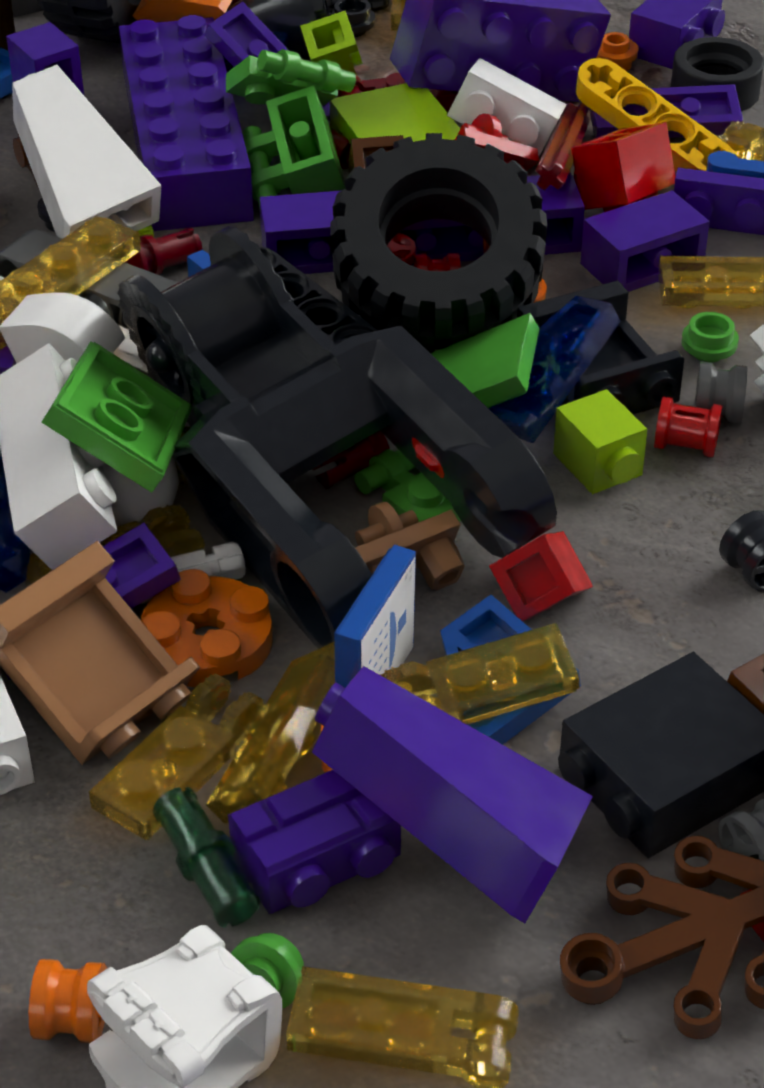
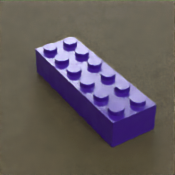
(186, 123)

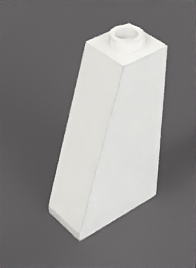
(79, 157)

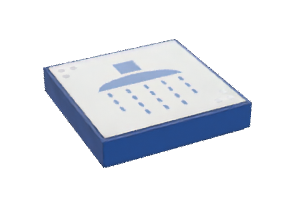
(380, 621)

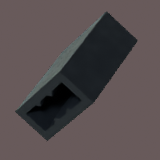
(666, 753)

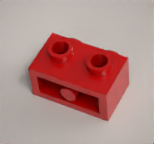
(623, 166)

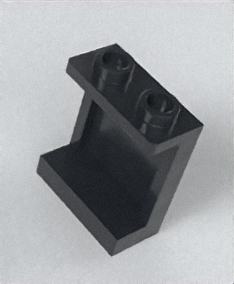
(625, 361)

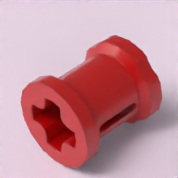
(688, 426)

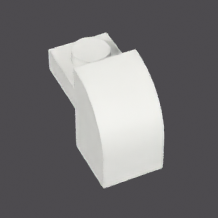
(61, 320)

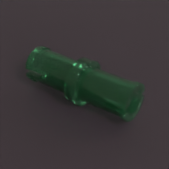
(206, 857)

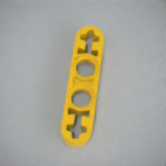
(615, 82)

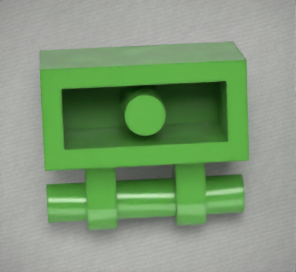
(303, 144)

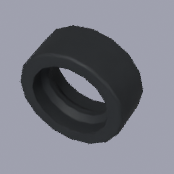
(720, 63)

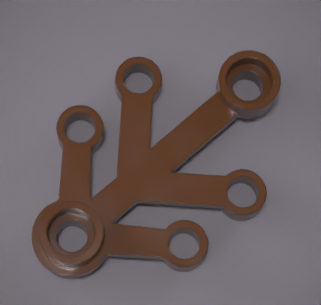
(706, 922)

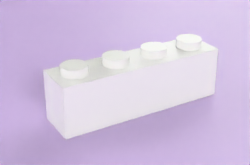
(53, 486)

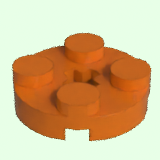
(214, 601)

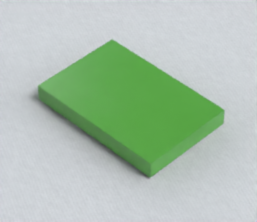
(119, 416)

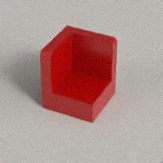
(540, 575)

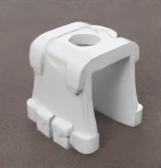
(185, 1019)

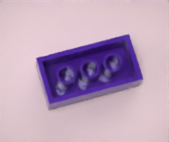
(526, 38)

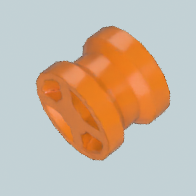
(61, 1001)

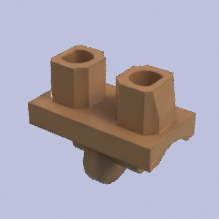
(431, 539)

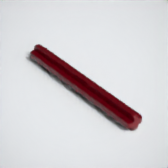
(558, 157)

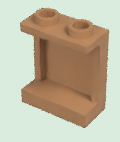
(88, 658)

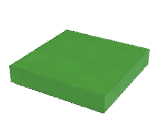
(494, 362)

